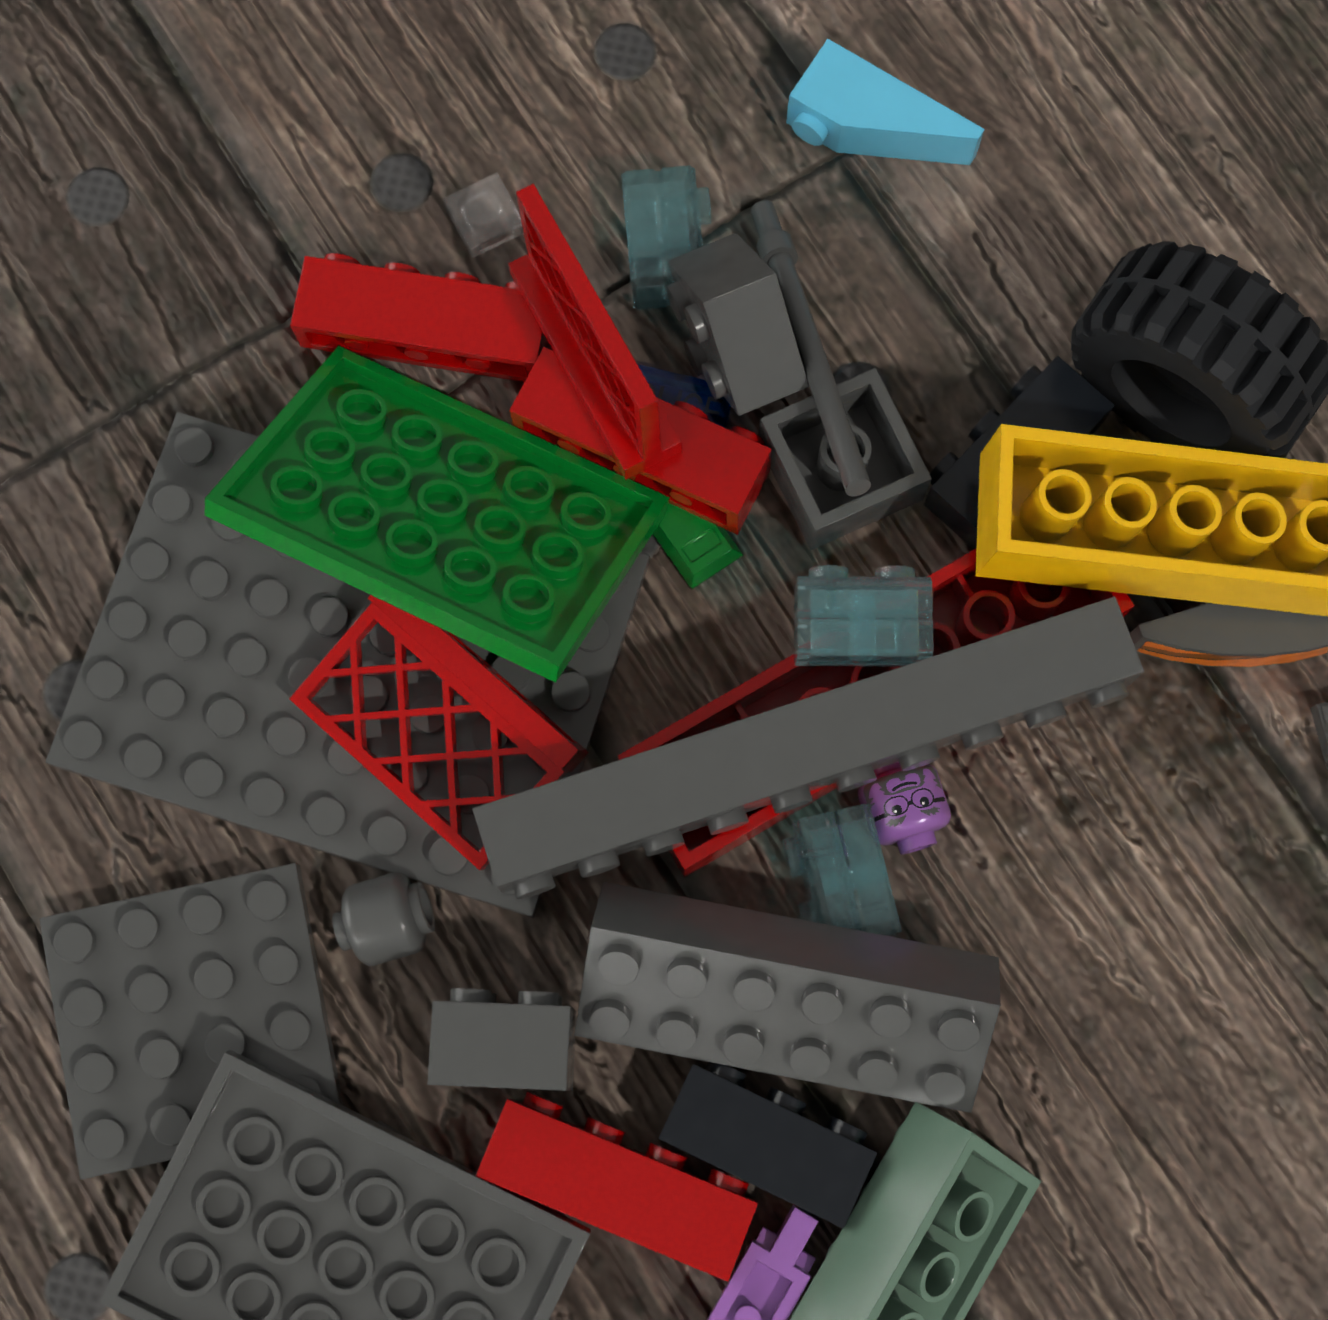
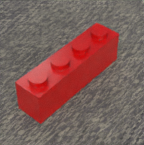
(416, 317)
(711, 477)
(618, 1187)

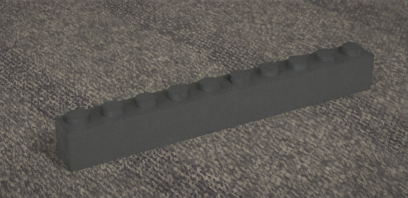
(807, 746)

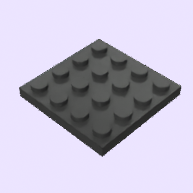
(165, 987)

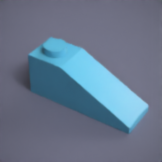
(872, 113)

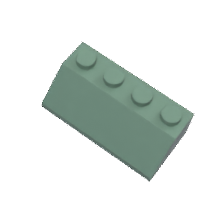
(922, 1228)

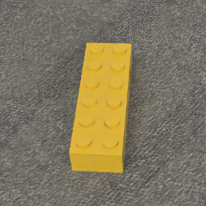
(1153, 520)

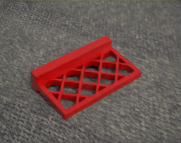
(589, 344)
(473, 680)

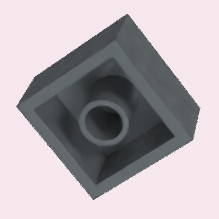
(736, 324)
(809, 474)
(502, 1043)

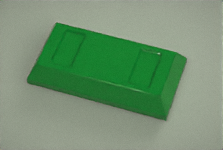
(695, 545)

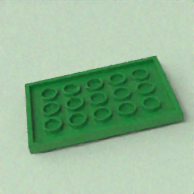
(440, 511)

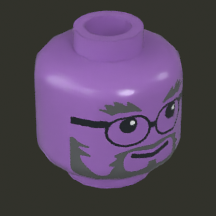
(907, 806)

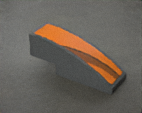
(1233, 636)

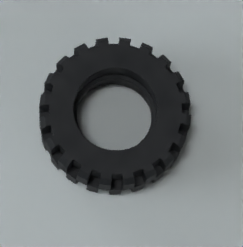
(1202, 352)

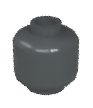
(384, 919)

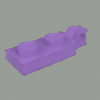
(770, 1273)

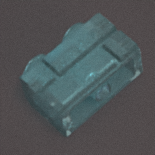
(661, 223)
(862, 618)
(843, 871)

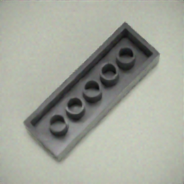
(788, 997)

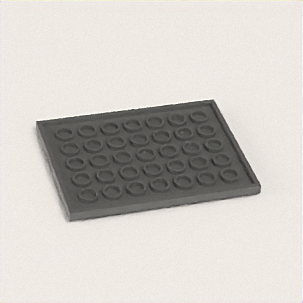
(218, 634)

